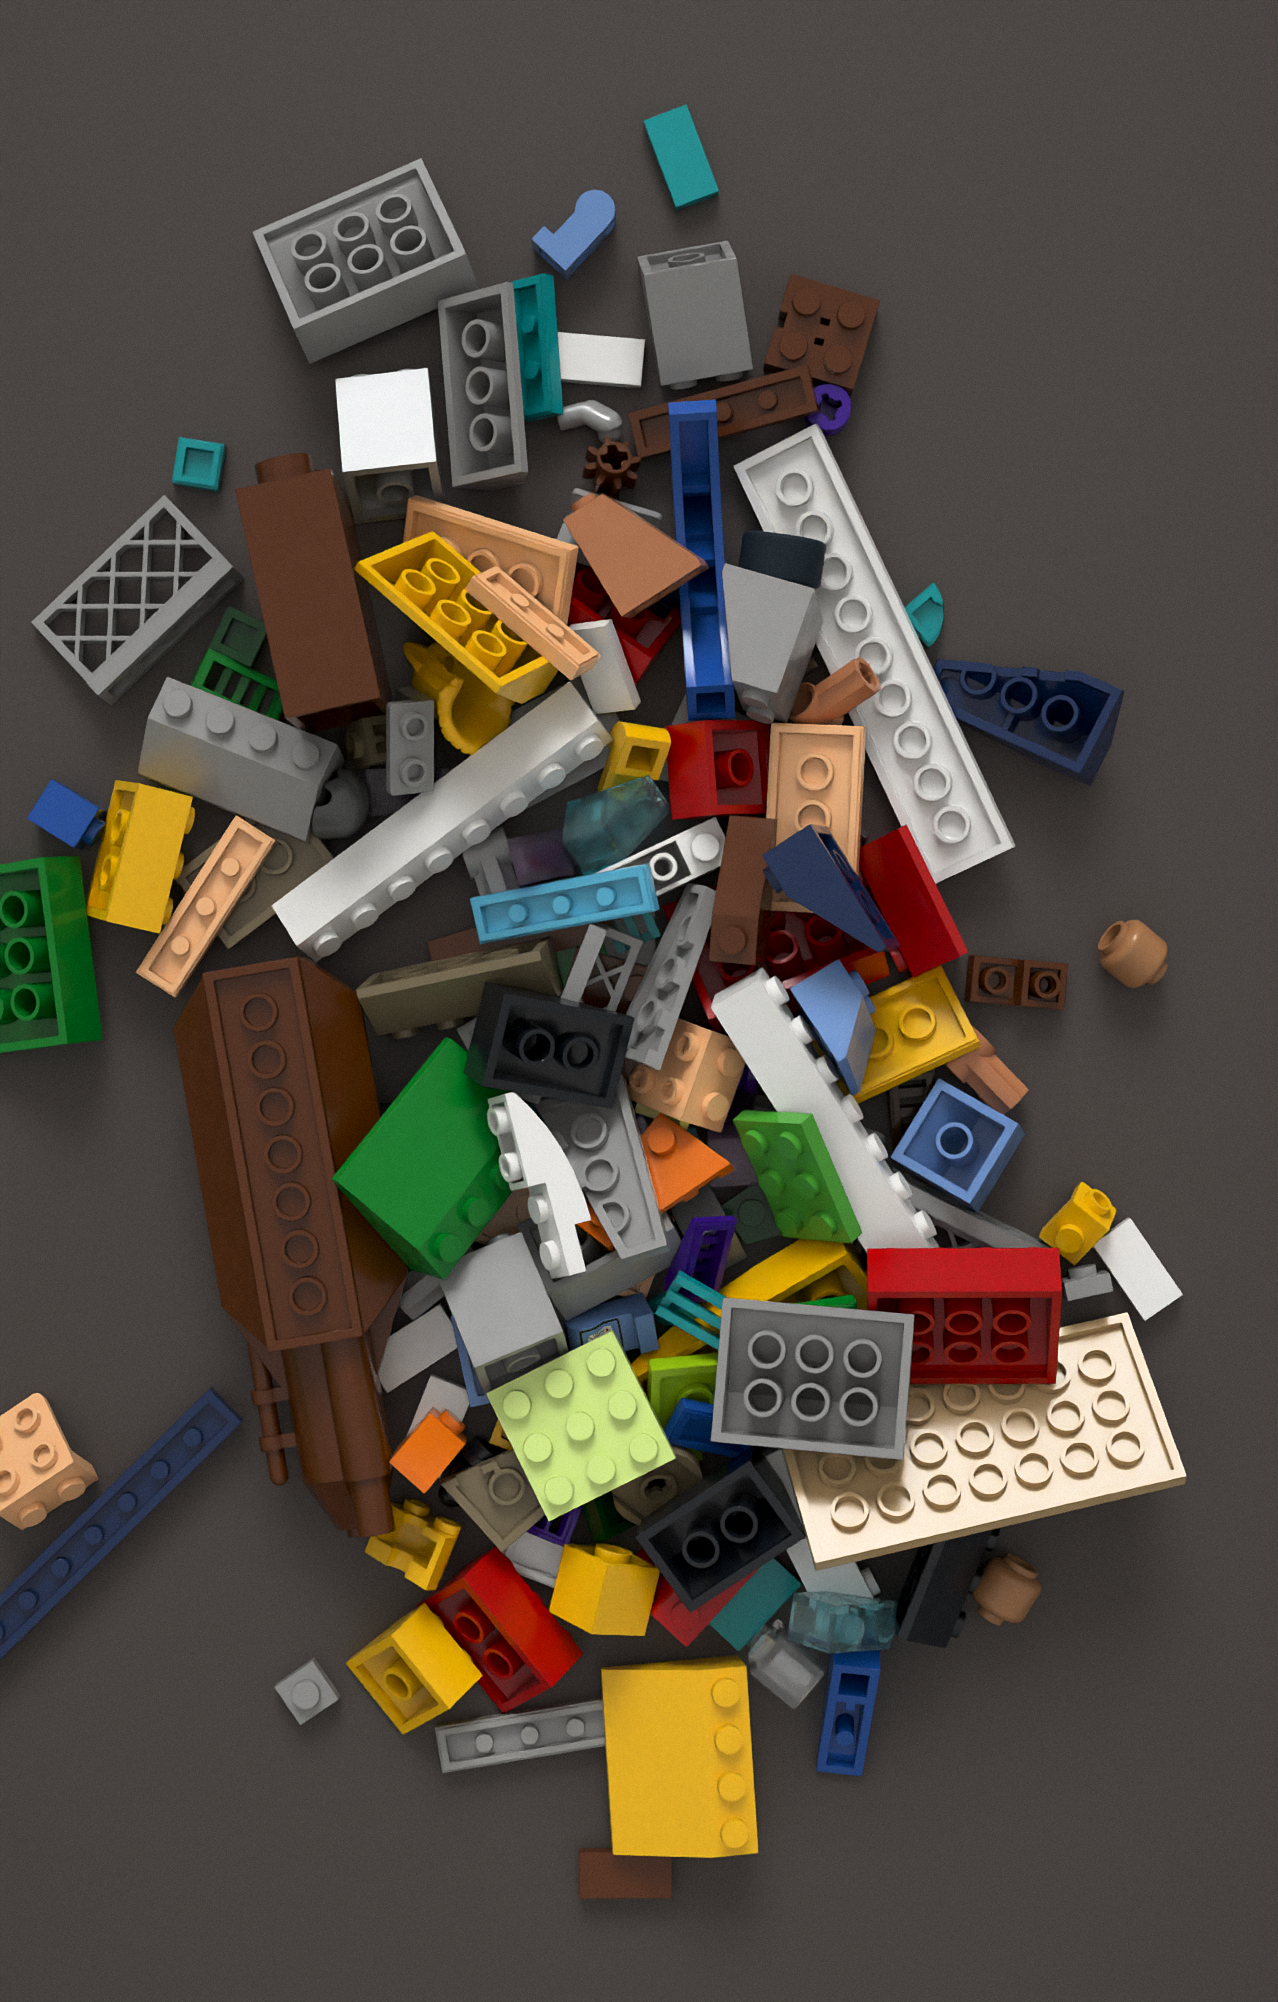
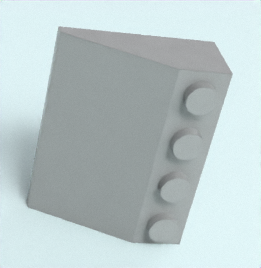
(365, 260)
(813, 1378)

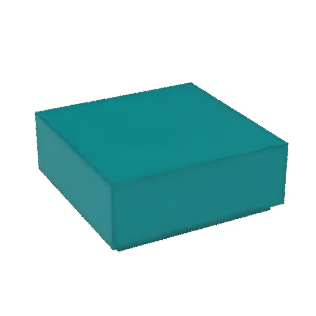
(199, 464)

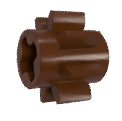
(611, 467)

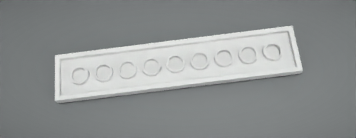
(909, 721)

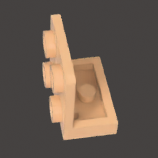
(694, 1079)
(37, 1464)

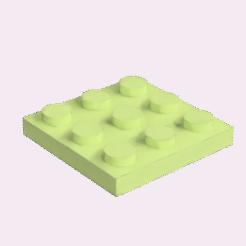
(581, 1425)

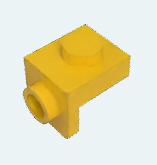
(1079, 1223)

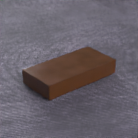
(623, 1876)

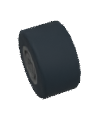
(783, 557)

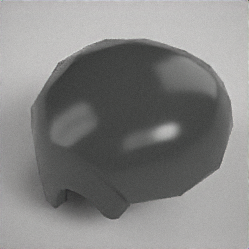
(346, 810)

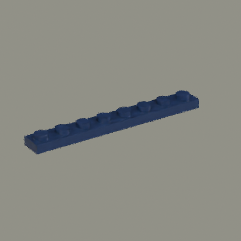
(114, 1515)

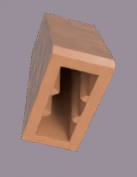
(630, 554)

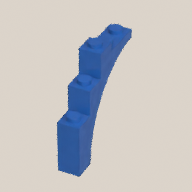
(700, 529)

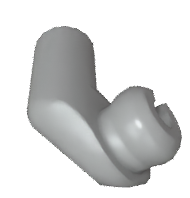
(594, 415)

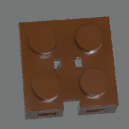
(837, 347)

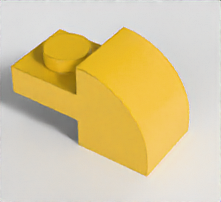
(634, 754)

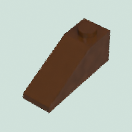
(743, 893)

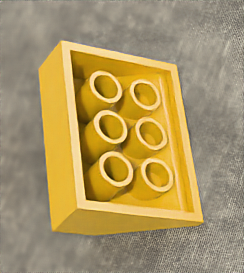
(429, 586)
(679, 1758)

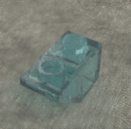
(612, 822)
(842, 1622)

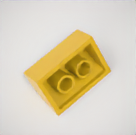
(139, 856)

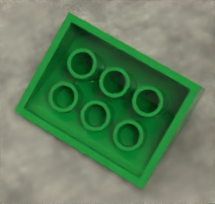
(45, 956)
(430, 1166)

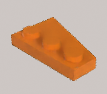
(677, 1167)

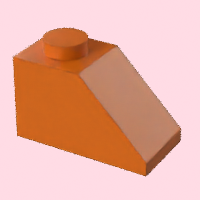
(429, 1448)

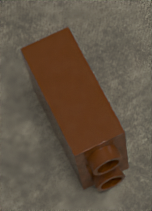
(311, 596)

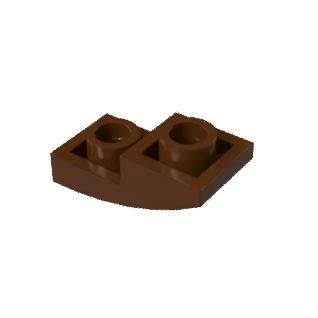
(1016, 982)

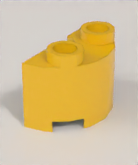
(418, 1545)

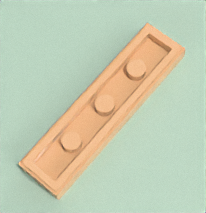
(206, 906)

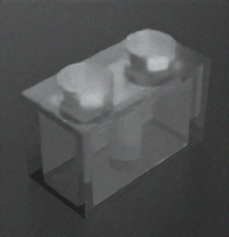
(784, 1665)

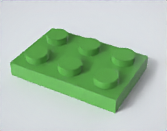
(797, 1175)

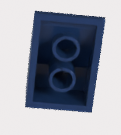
(821, 879)

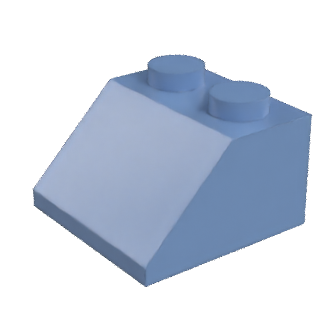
(840, 1019)
(958, 1145)

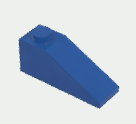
(847, 1711)

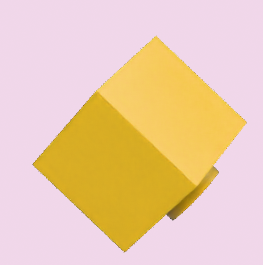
(604, 1589)

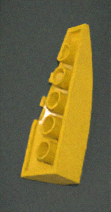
(793, 1275)

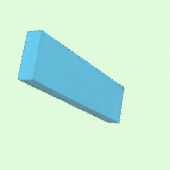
(565, 903)

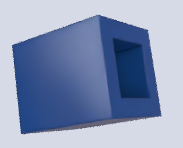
(68, 815)

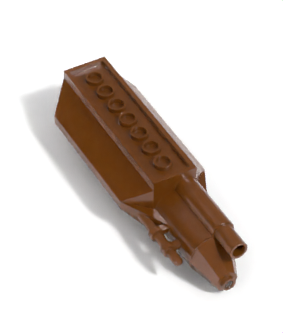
(274, 1109)

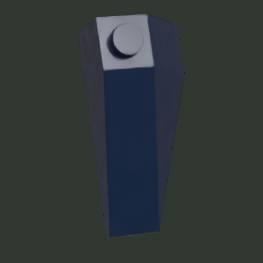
(1044, 715)

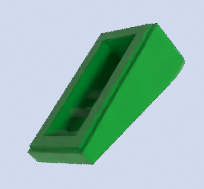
(211, 658)

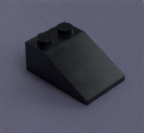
(547, 1046)

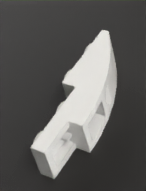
(536, 1161)

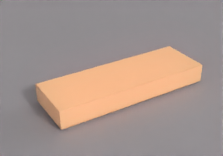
(533, 622)

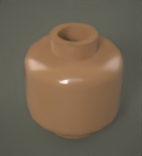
(1133, 953)
(1007, 1589)

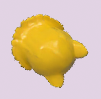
(463, 704)

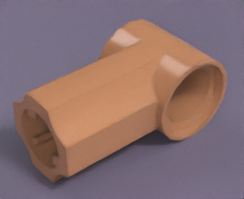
(835, 695)
(988, 1076)

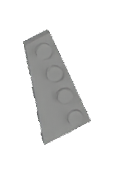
(669, 977)
(611, 1170)

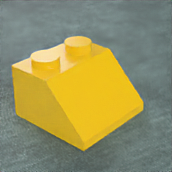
(415, 1669)

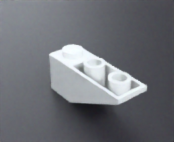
(681, 856)

